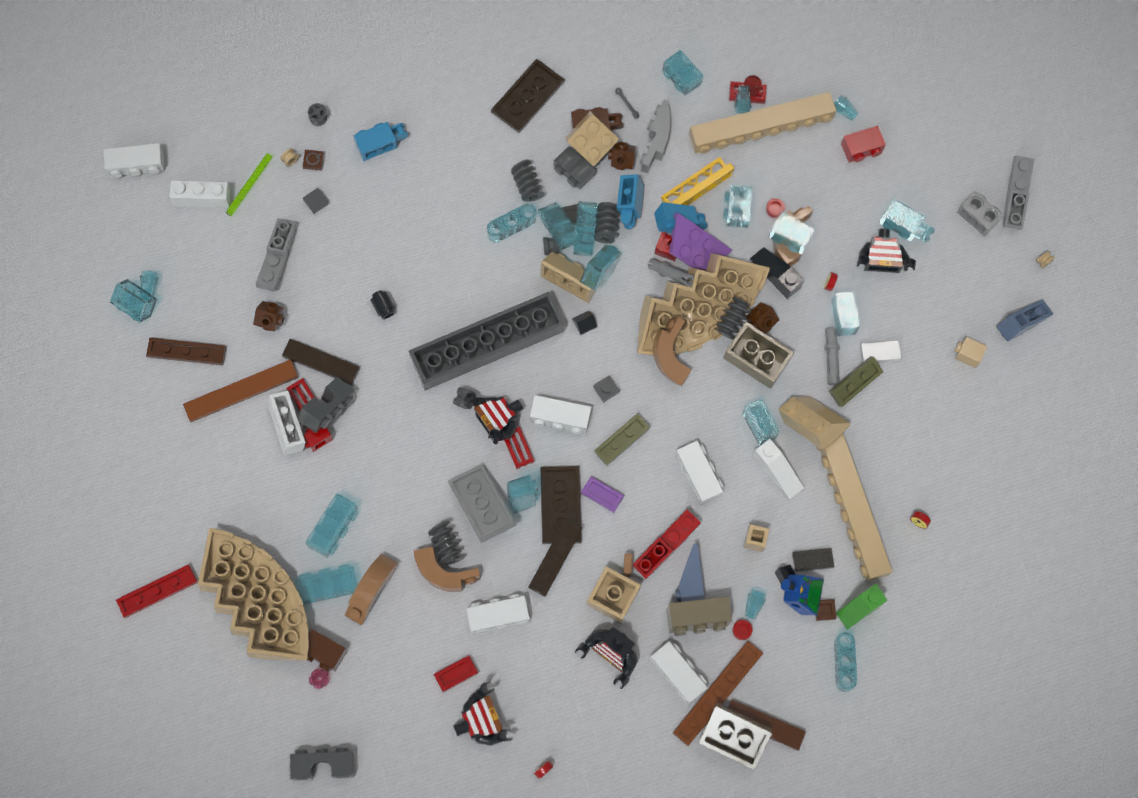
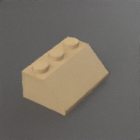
(566, 276)
(813, 420)

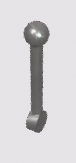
(618, 91)

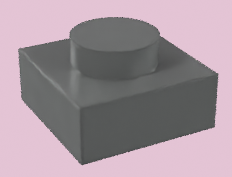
(606, 389)

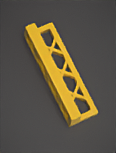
(700, 188)

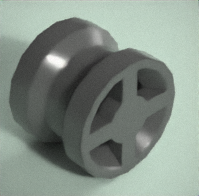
(317, 110)
(550, 246)
(462, 392)

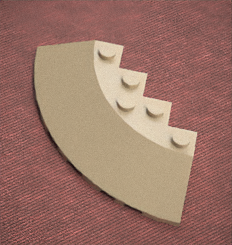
(700, 303)
(257, 595)

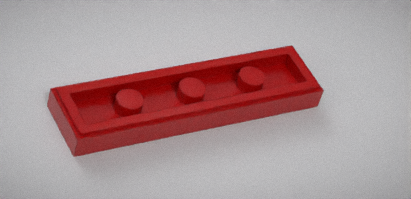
(156, 591)

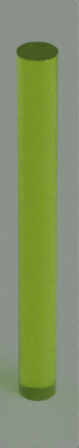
(248, 185)

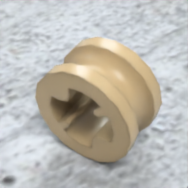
(289, 157)
(1045, 259)

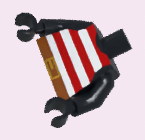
(885, 254)
(495, 415)
(614, 648)
(481, 719)

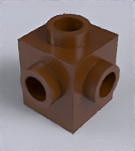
(622, 156)
(269, 316)
(762, 317)

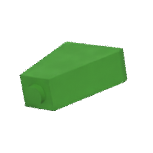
(861, 606)

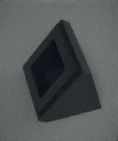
(585, 322)
(783, 572)

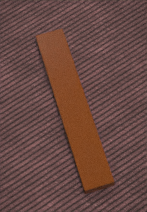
(240, 391)
(718, 692)

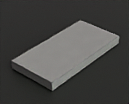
(482, 503)

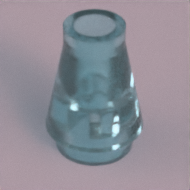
(742, 101)
(845, 107)
(149, 281)
(755, 602)

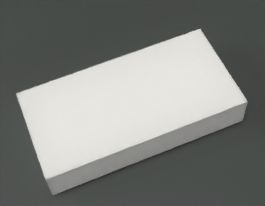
(881, 351)

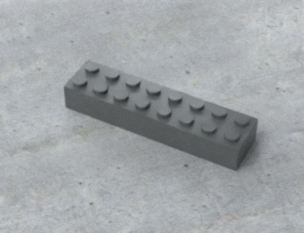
(486, 341)

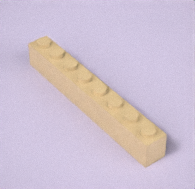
(762, 123)
(855, 510)

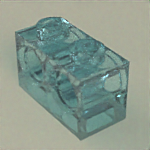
(741, 206)

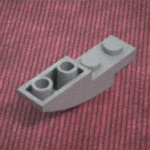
(658, 136)
(1017, 192)
(277, 255)

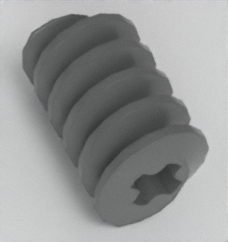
(525, 181)
(604, 224)
(733, 318)
(444, 544)

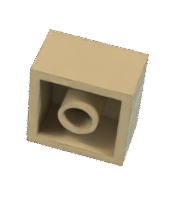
(591, 138)
(613, 594)

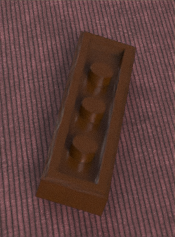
(186, 351)
(781, 731)

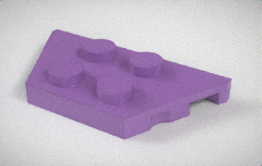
(694, 244)

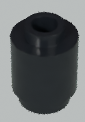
(383, 304)

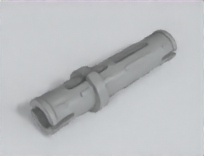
(665, 269)
(832, 356)

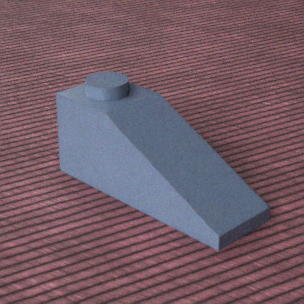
(1024, 320)
(691, 583)

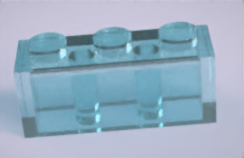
(601, 267)
(522, 493)
(332, 525)
(326, 584)

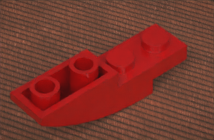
(666, 544)

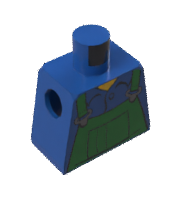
(803, 593)

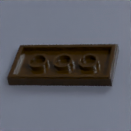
(527, 95)
(559, 500)

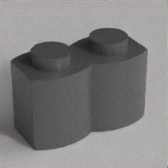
(574, 167)

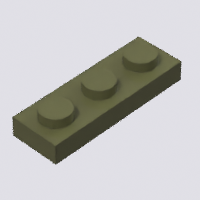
(856, 381)
(622, 439)

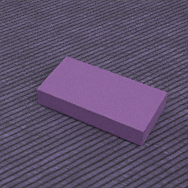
(602, 494)

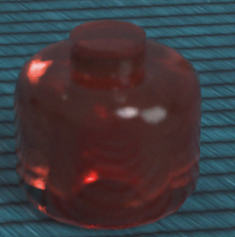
(754, 84)

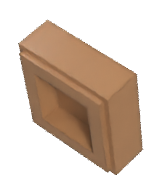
(627, 565)

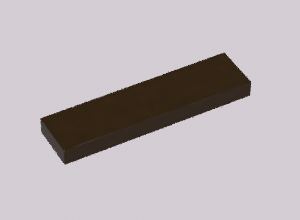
(320, 361)
(555, 557)

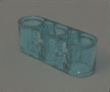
(559, 225)
(585, 227)
(507, 230)
(849, 653)

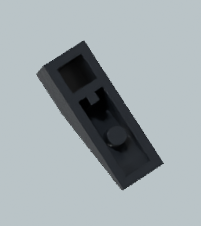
(780, 273)

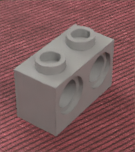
(976, 217)

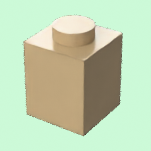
(970, 352)
(756, 538)

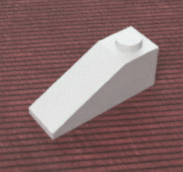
(778, 469)

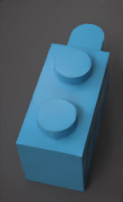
(379, 139)
(630, 199)
(665, 216)

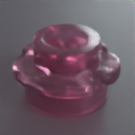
(313, 679)

